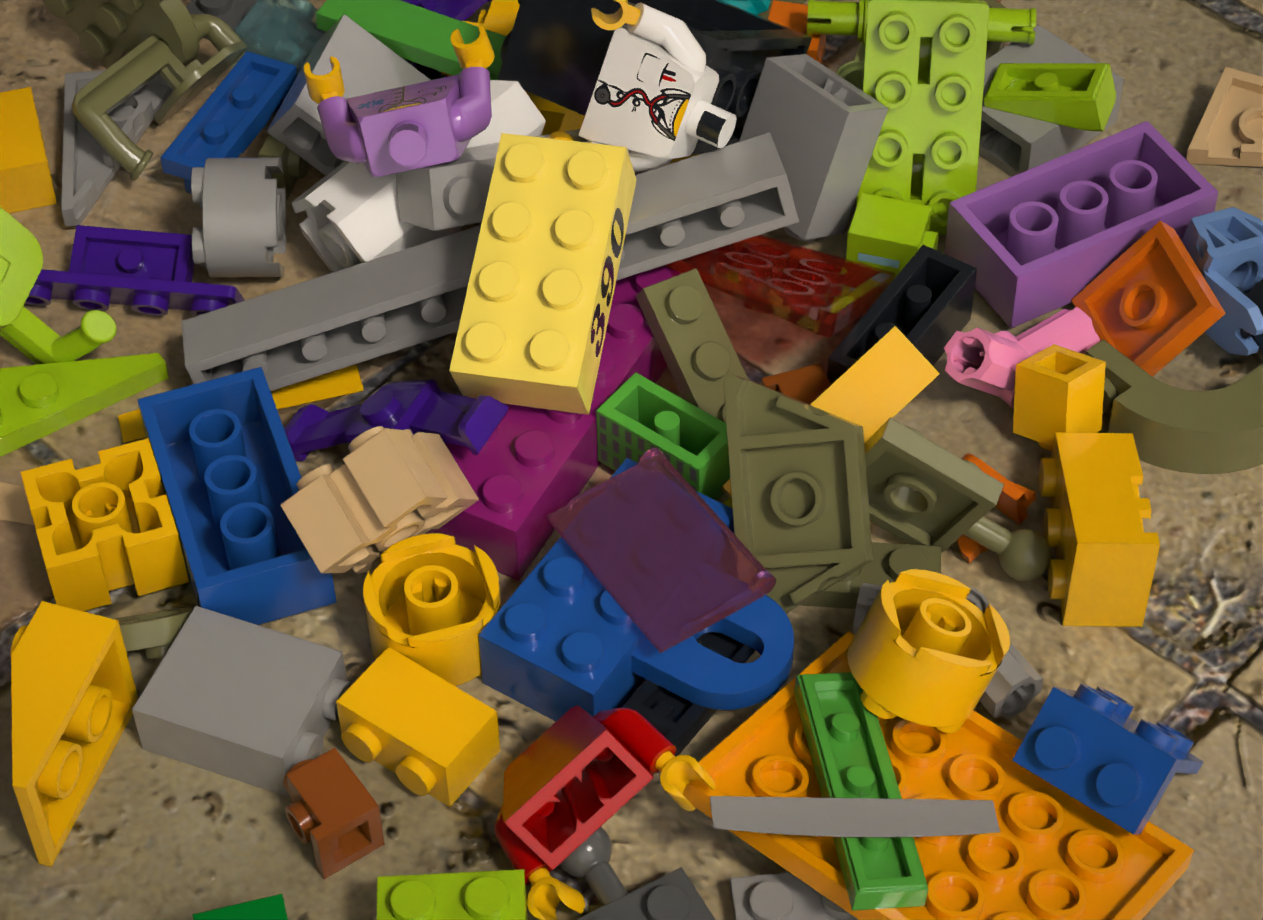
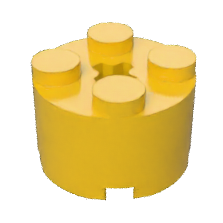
(432, 604)
(926, 651)

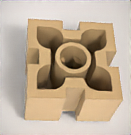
(382, 494)

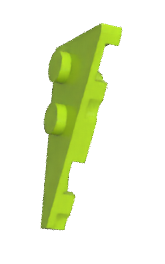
(54, 395)

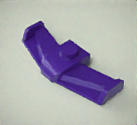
(399, 406)

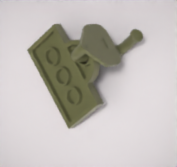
(136, 45)

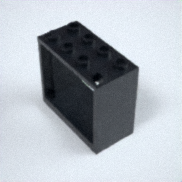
(561, 50)

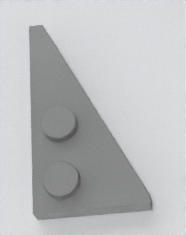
(85, 163)

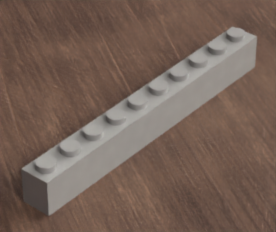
(424, 287)

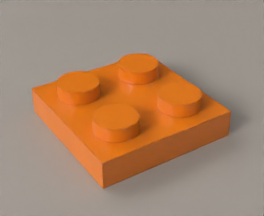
(1151, 300)

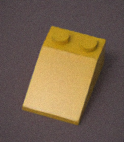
(67, 716)

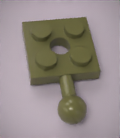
(947, 502)

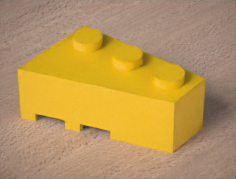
(1098, 530)

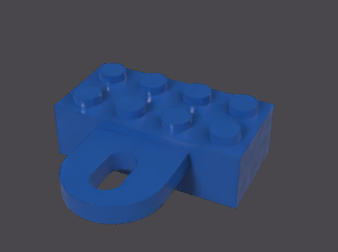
(573, 645)

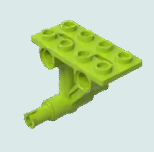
(930, 73)

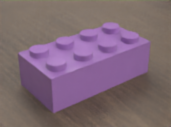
(1070, 218)

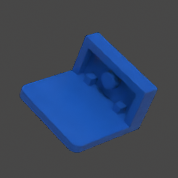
(1103, 756)

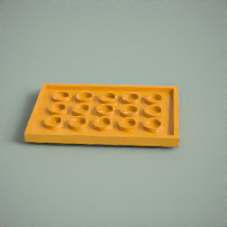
(1043, 864)

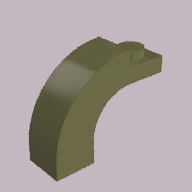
(1183, 427)

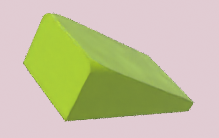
(1055, 93)

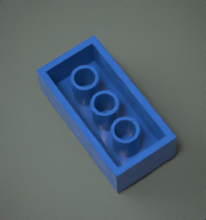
(225, 479)

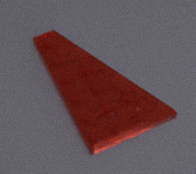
(791, 282)

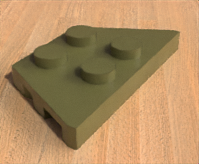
(796, 490)

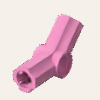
(990, 359)

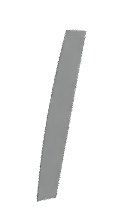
(854, 816)

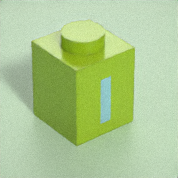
(889, 232)

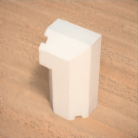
(358, 214)

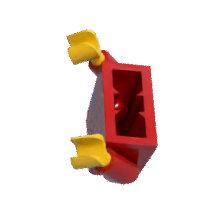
(573, 785)

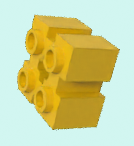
(105, 526)

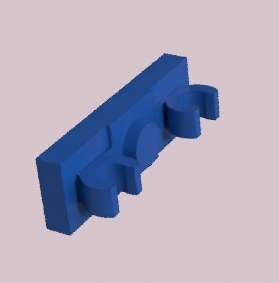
(230, 115)

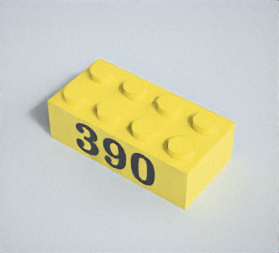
(544, 273)

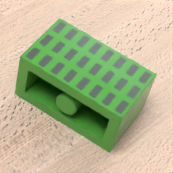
(651, 417)

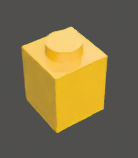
(1058, 394)

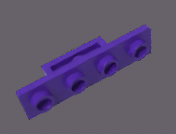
(131, 269)

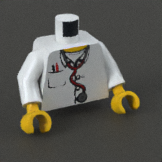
(653, 90)

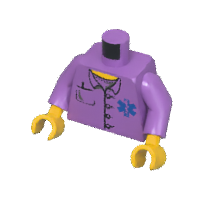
(409, 123)

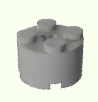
(240, 217)

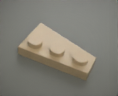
(1231, 123)

